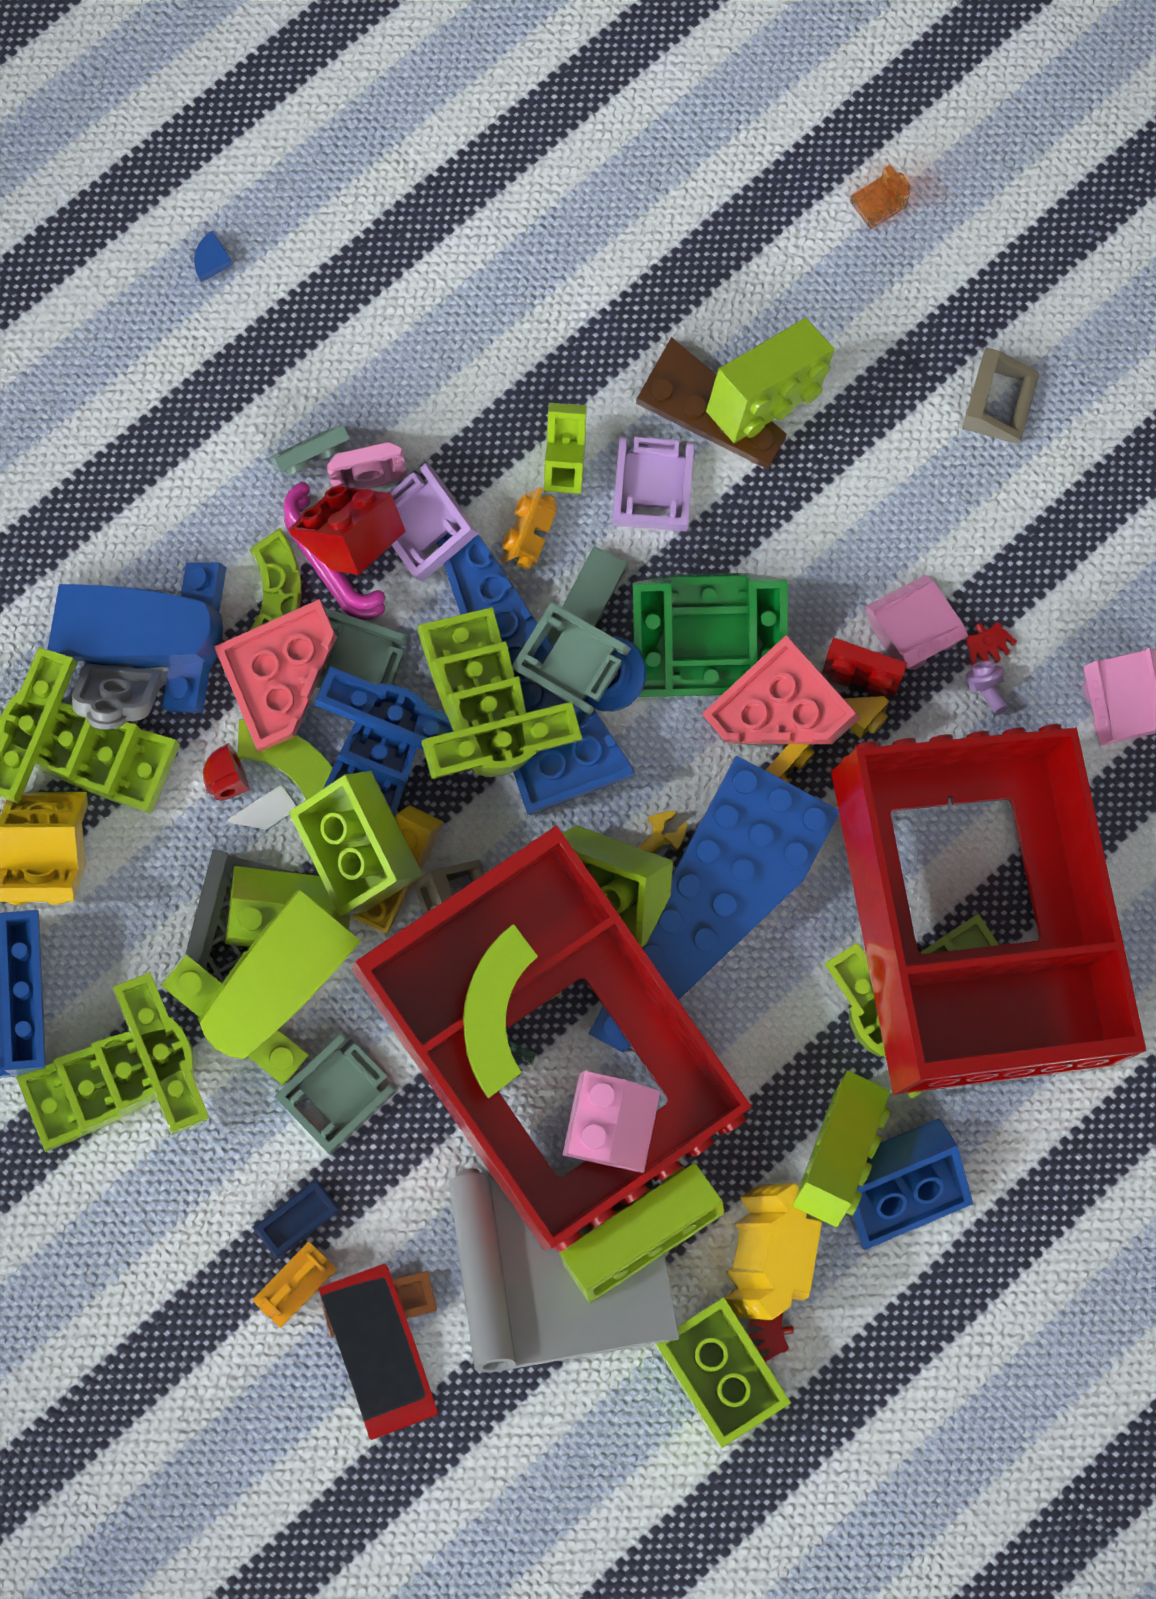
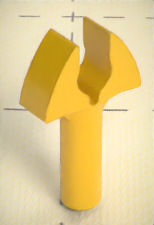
(657, 838)

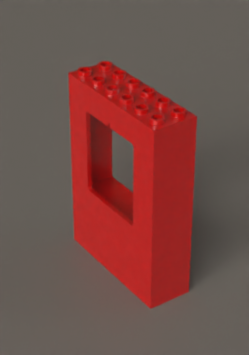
(570, 924)
(999, 1006)

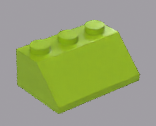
(628, 876)
(262, 894)

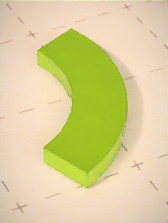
(279, 577)
(293, 757)
(487, 1007)

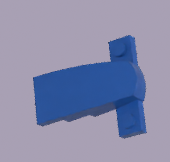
(147, 630)
(385, 731)

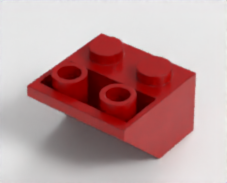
(349, 528)

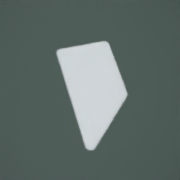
(266, 810)

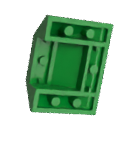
(706, 629)

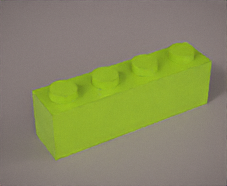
(842, 1150)
(642, 1232)

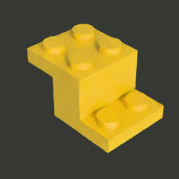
(42, 847)

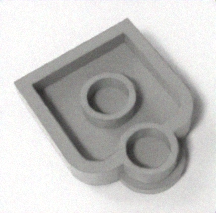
(114, 694)

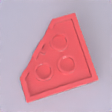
(277, 671)
(781, 703)

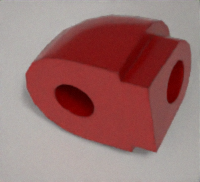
(224, 774)

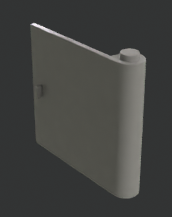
(525, 1302)

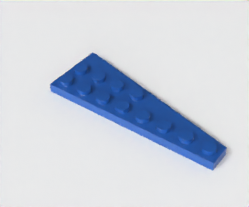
(558, 772)

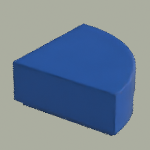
(210, 257)

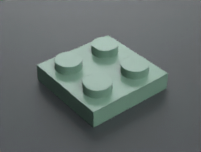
(296, 457)

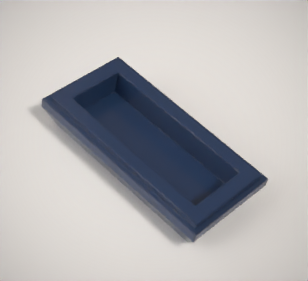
(296, 1219)

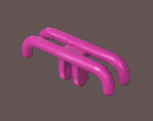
(353, 603)

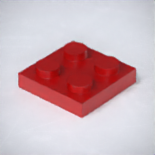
(863, 667)

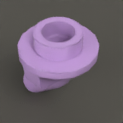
(984, 678)

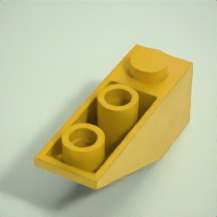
(420, 834)

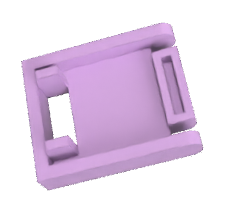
(653, 479)
(428, 515)

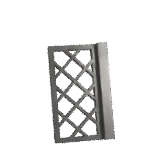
(209, 910)

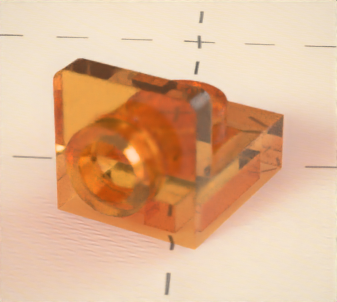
(882, 197)

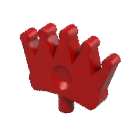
(989, 642)
(773, 1334)

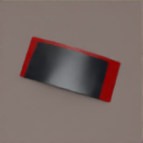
(378, 1351)

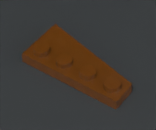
(681, 393)

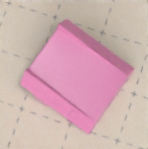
(367, 466)
(915, 622)
(1122, 696)

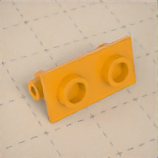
(532, 514)
(294, 1284)

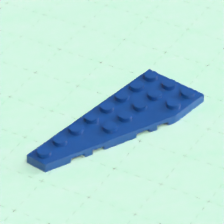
(733, 873)

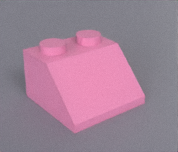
(611, 1121)

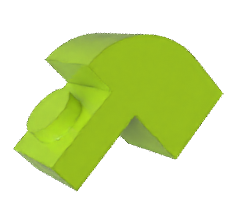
(565, 448)

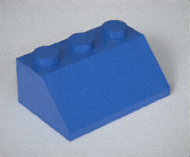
(910, 1184)

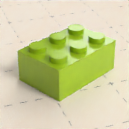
(770, 380)
(355, 843)
(722, 1373)

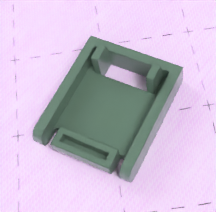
(364, 649)
(577, 664)
(341, 1088)

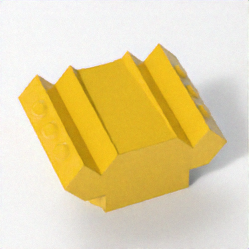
(772, 1253)

